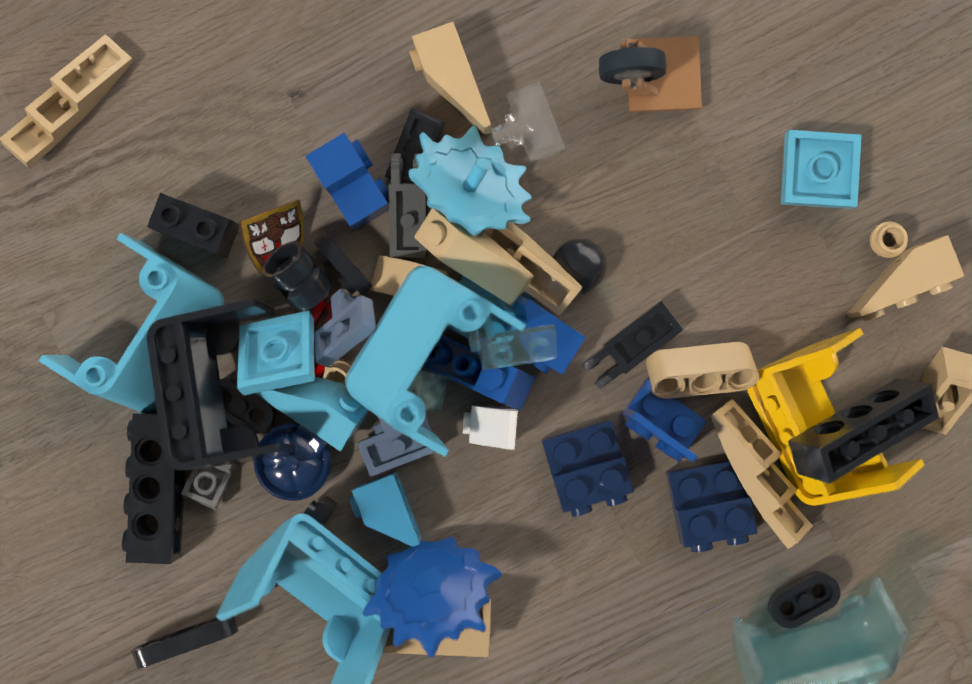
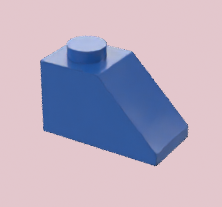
(567, 338)

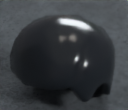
(583, 261)

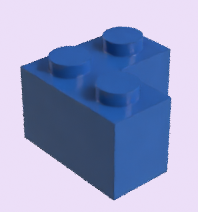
(345, 176)

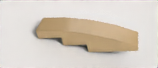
(69, 100)
(550, 282)
(753, 462)

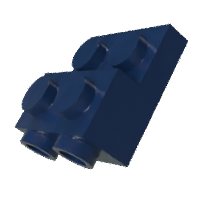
(587, 468)
(710, 506)

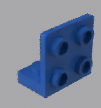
(666, 420)

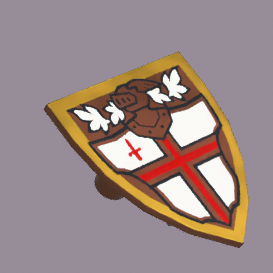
(270, 230)

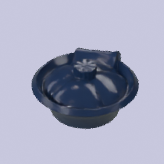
(297, 473)

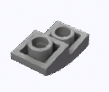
(208, 485)

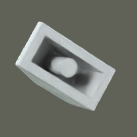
(491, 426)

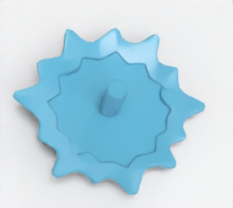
(470, 182)

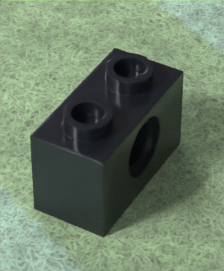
(193, 225)

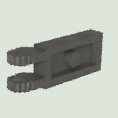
(406, 212)

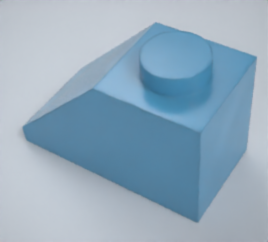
(386, 508)

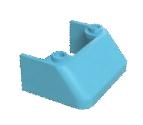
(404, 341)
(131, 380)
(327, 580)

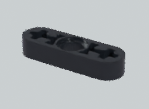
(183, 641)

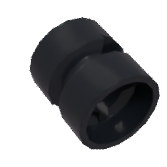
(296, 276)

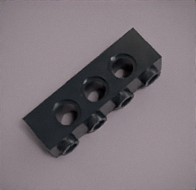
(863, 430)
(167, 507)

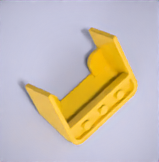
(793, 400)

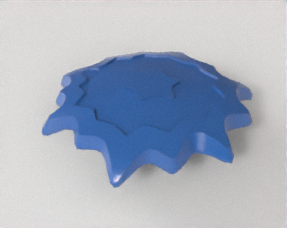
(432, 593)

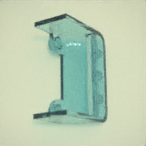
(849, 649)

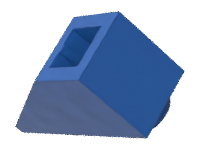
(459, 364)

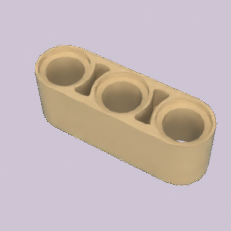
(702, 370)

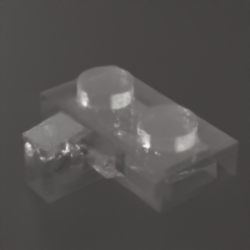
(530, 124)

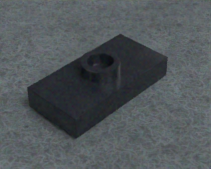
(409, 140)

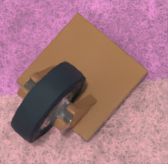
(656, 73)

